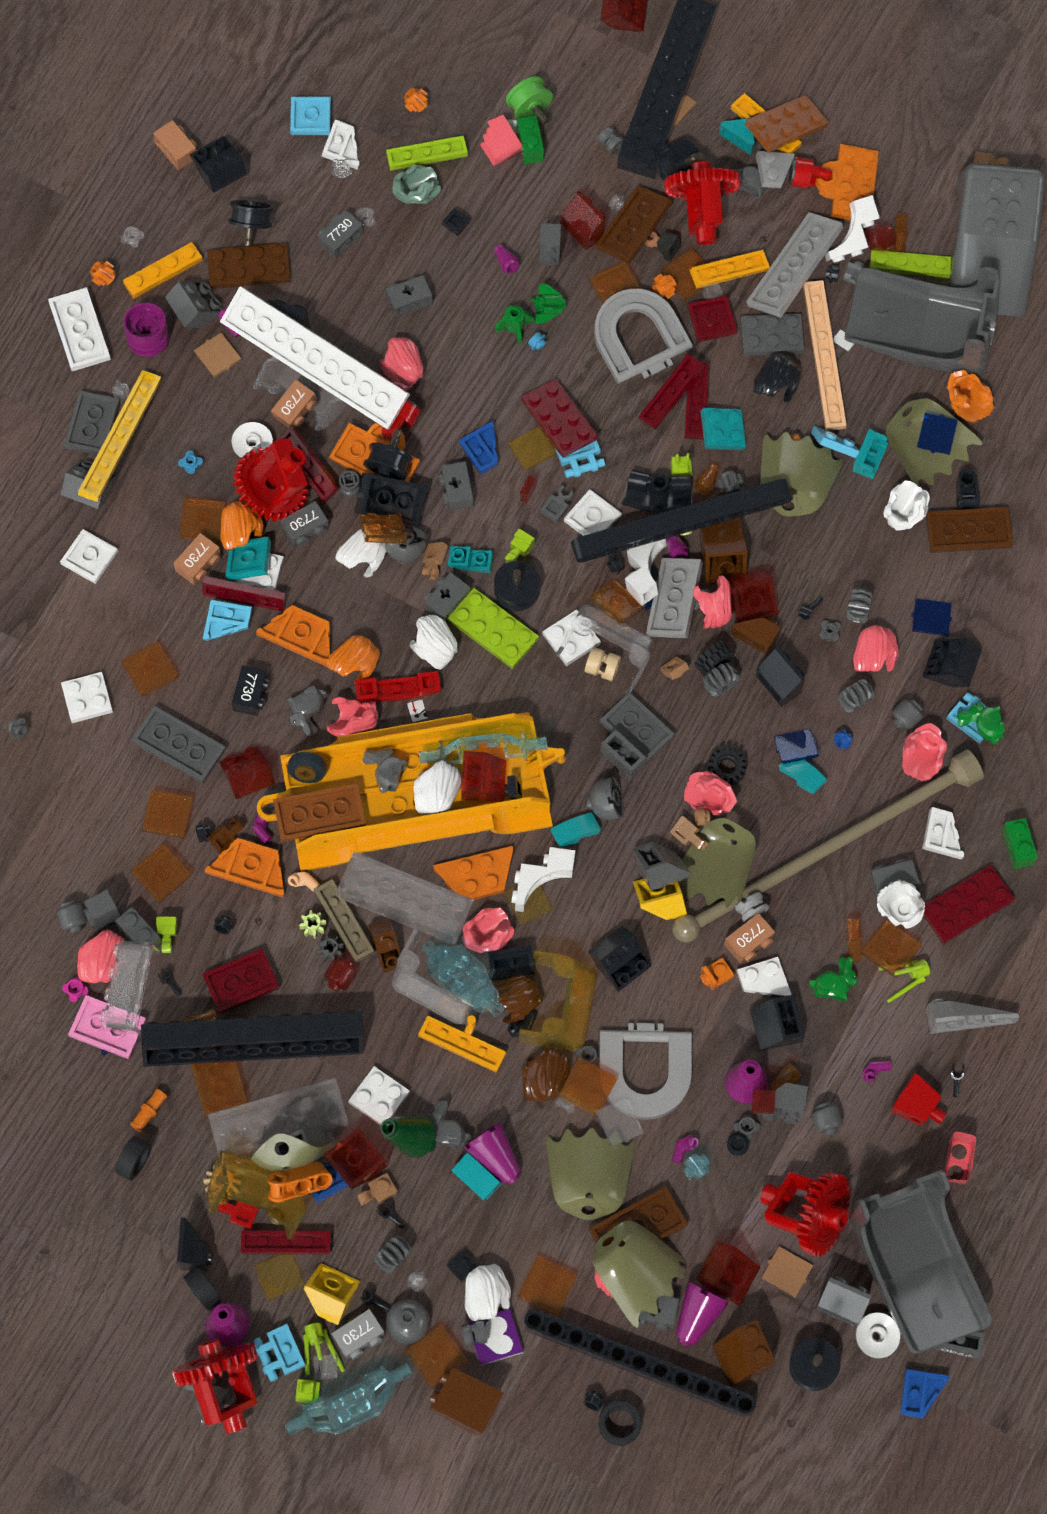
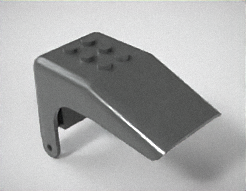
(998, 230)
(926, 321)
(920, 1264)

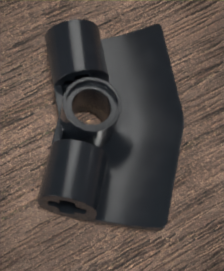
(645, 496)

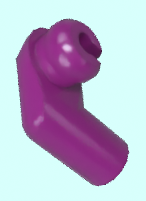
(259, 828)
(682, 1146)

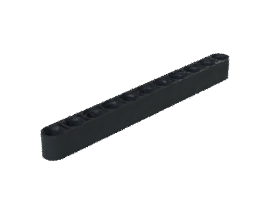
(681, 520)
(646, 1372)

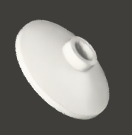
(250, 433)
(888, 1335)

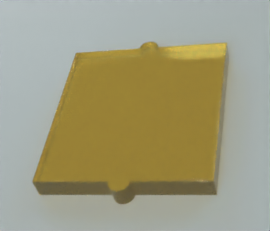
(532, 448)
(535, 906)
(279, 1276)

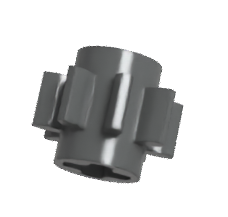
(730, 482)
(325, 952)

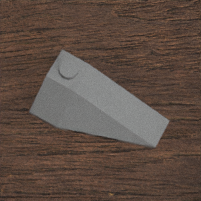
(956, 1016)

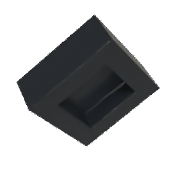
(456, 221)
(513, 788)
(461, 1266)

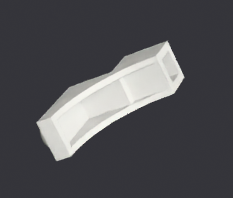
(862, 213)
(640, 582)
(556, 865)

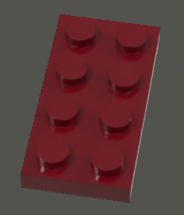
(559, 418)
(967, 904)

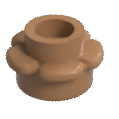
(701, 816)

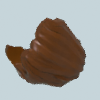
(517, 996)
(545, 1075)

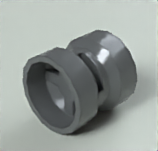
(611, 140)
(349, 488)
(479, 1333)

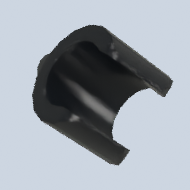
(805, 612)
(168, 980)
(956, 1081)
(388, 1214)
(372, 1300)

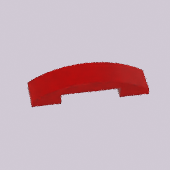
(397, 689)

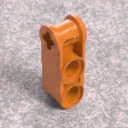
(298, 1182)

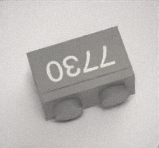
(358, 1335)

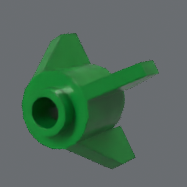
(549, 303)
(514, 321)

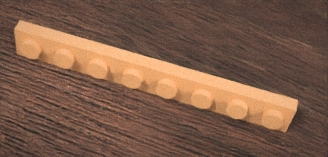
(824, 355)

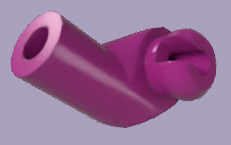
(873, 1068)

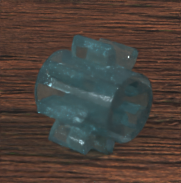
(696, 1166)

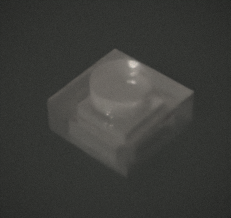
(326, 1368)

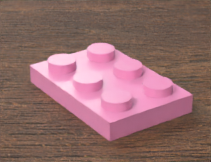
(91, 1031)

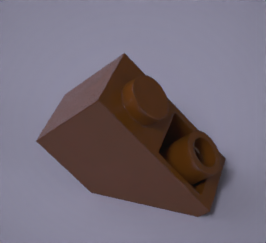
(385, 944)

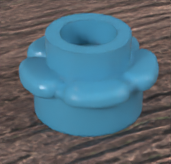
(537, 341)

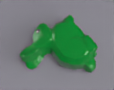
(987, 721)
(834, 984)

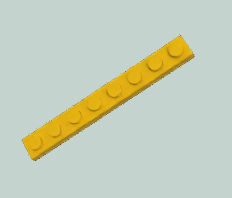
(119, 436)

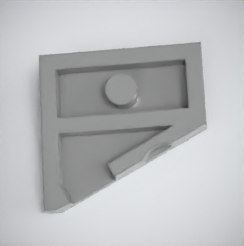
(773, 167)

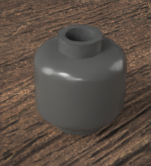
(907, 714)
(71, 916)
(826, 1118)

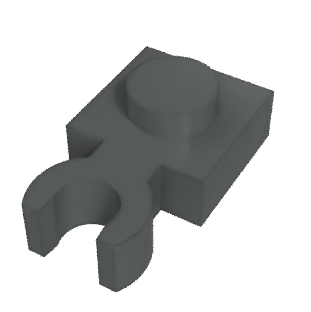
(555, 506)

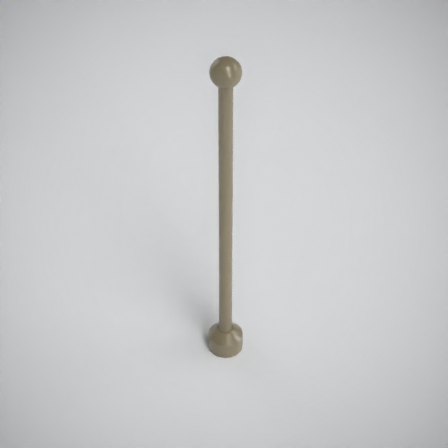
(963, 770)

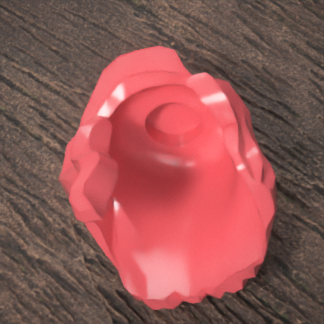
(402, 363)
(715, 605)
(874, 648)
(353, 717)
(924, 752)
(710, 792)
(487, 931)
(97, 957)

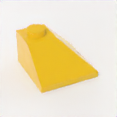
(662, 902)
(331, 1292)

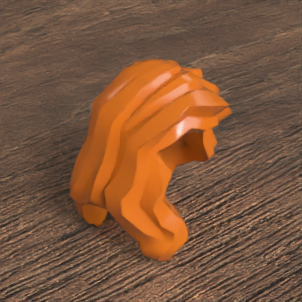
(969, 396)
(238, 524)
(354, 655)

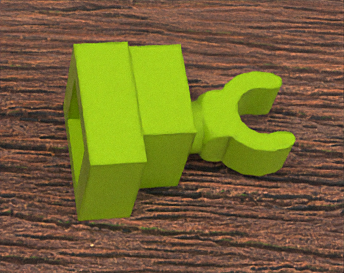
(681, 465)
(520, 545)
(167, 927)
(307, 1391)

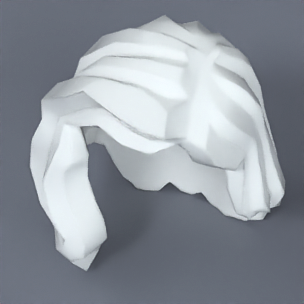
(906, 505)
(357, 550)
(434, 641)
(436, 788)
(901, 903)
(484, 1292)

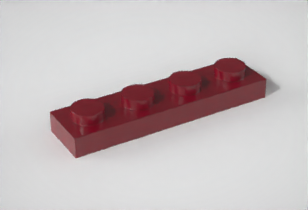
(671, 391)
(695, 401)
(313, 468)
(243, 593)
(277, 1242)

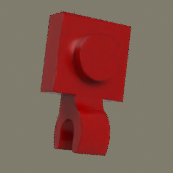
(241, 1214)

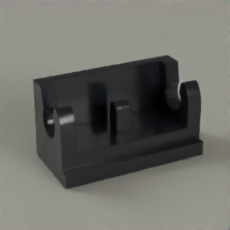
(511, 962)

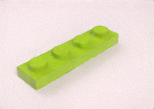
(427, 153)
(911, 264)

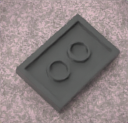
(772, 334)
(91, 422)
(638, 726)

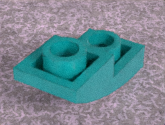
(470, 560)
(805, 775)
(574, 829)

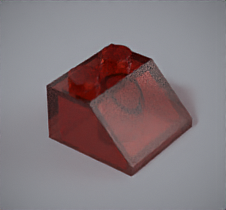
(753, 595)
(356, 1159)
(728, 1272)

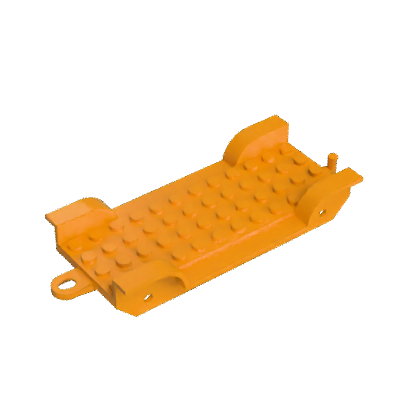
(393, 815)

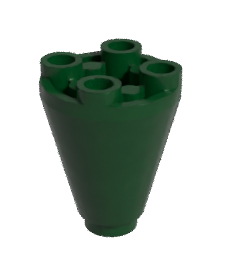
(410, 1134)

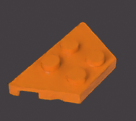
(300, 633)
(249, 866)
(477, 874)

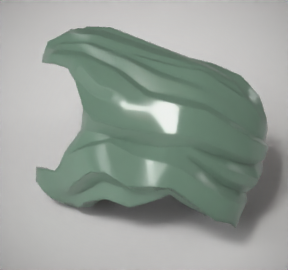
(416, 185)

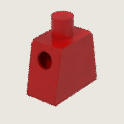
(919, 1103)

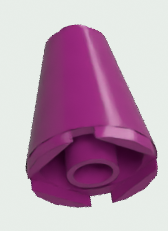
(743, 1079)
(495, 1154)
(698, 1313)
(227, 1323)

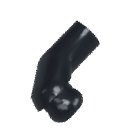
(527, 1024)

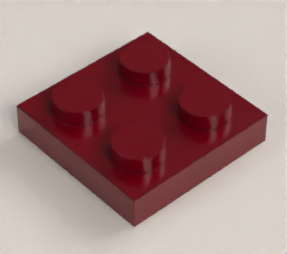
(712, 318)

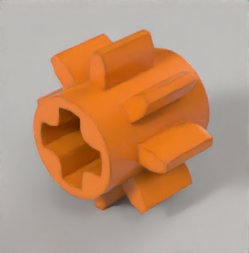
(416, 100)
(102, 273)
(664, 286)

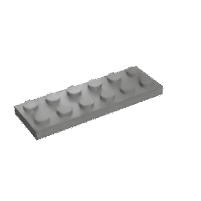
(794, 264)

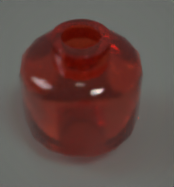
(880, 237)
(340, 974)

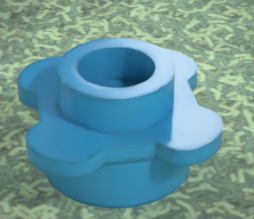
(196, 462)

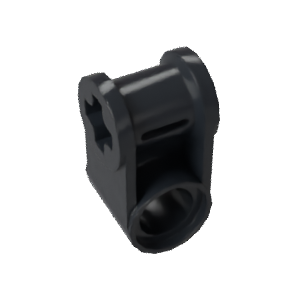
(967, 494)

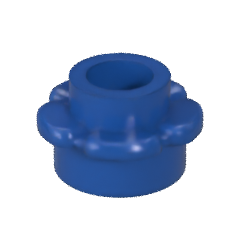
(843, 739)

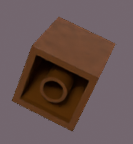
(723, 550)
(744, 1354)
(465, 1401)

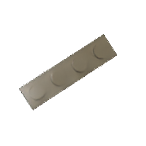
(344, 921)

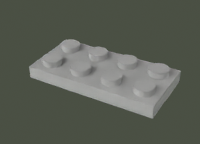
(675, 601)

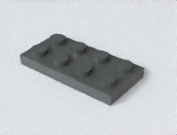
(178, 744)

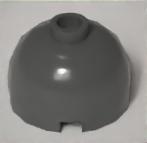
(411, 550)
(605, 799)
(407, 1321)

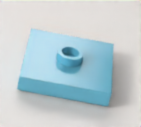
(310, 115)

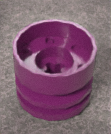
(146, 329)

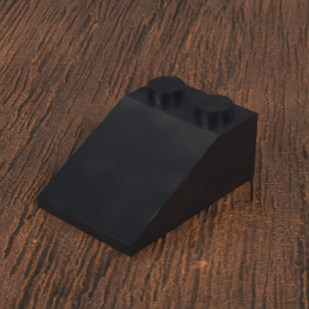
(390, 496)

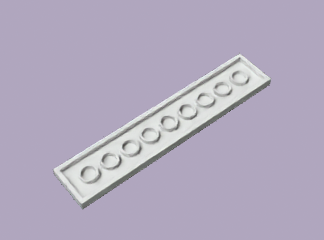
(314, 357)

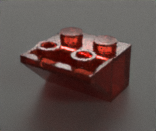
(624, 14)
(583, 220)
(247, 772)
(483, 777)

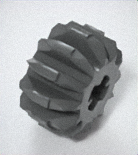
(859, 605)
(721, 679)
(856, 695)
(393, 1254)

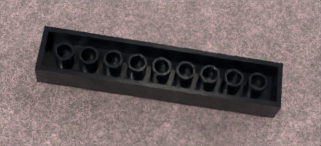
(666, 86)
(252, 1038)

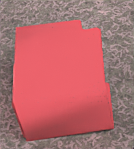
(500, 141)
(968, 1142)

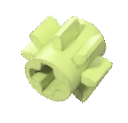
(313, 930)

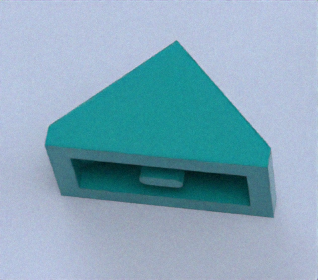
(738, 134)

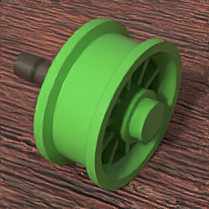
(530, 99)

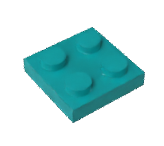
(723, 429)
(249, 559)

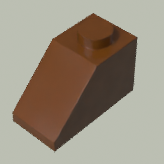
(757, 633)

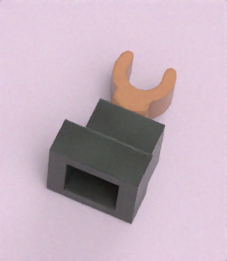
(667, 244)

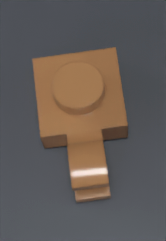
(988, 158)
(433, 557)
(687, 832)
(380, 1189)

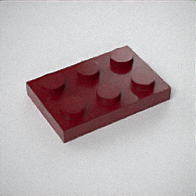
(240, 981)

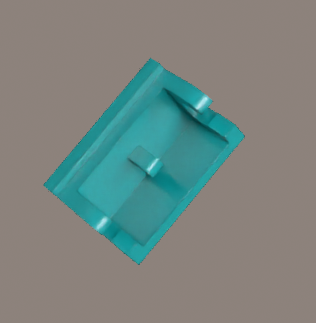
(870, 454)
(476, 1177)

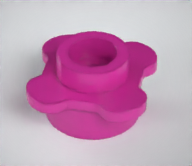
(75, 983)

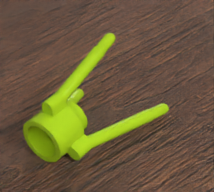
(917, 970)
(315, 1334)

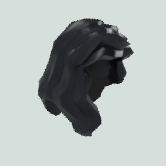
(776, 374)

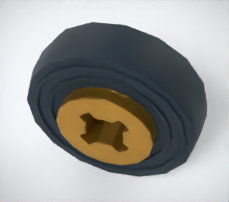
(306, 767)

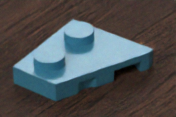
(834, 442)
(226, 619)

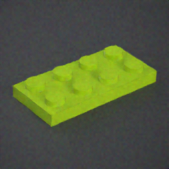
(493, 628)

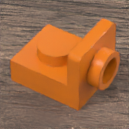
(716, 974)

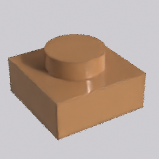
(674, 668)

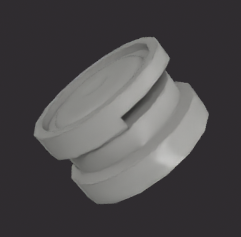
(752, 906)

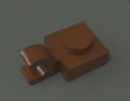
(224, 836)

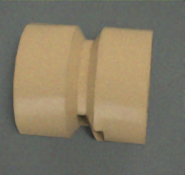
(595, 662)

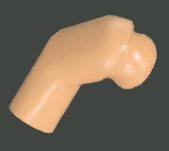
(303, 879)

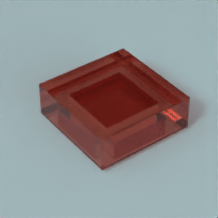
(527, 489)
(763, 1101)

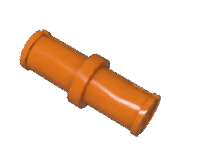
(148, 1110)

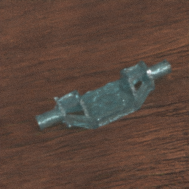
(491, 740)
(462, 977)
(351, 1405)

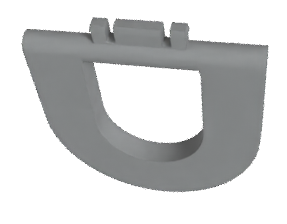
(664, 319)
(679, 1068)

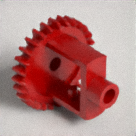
(703, 191)
(272, 480)
(823, 1215)
(215, 1360)

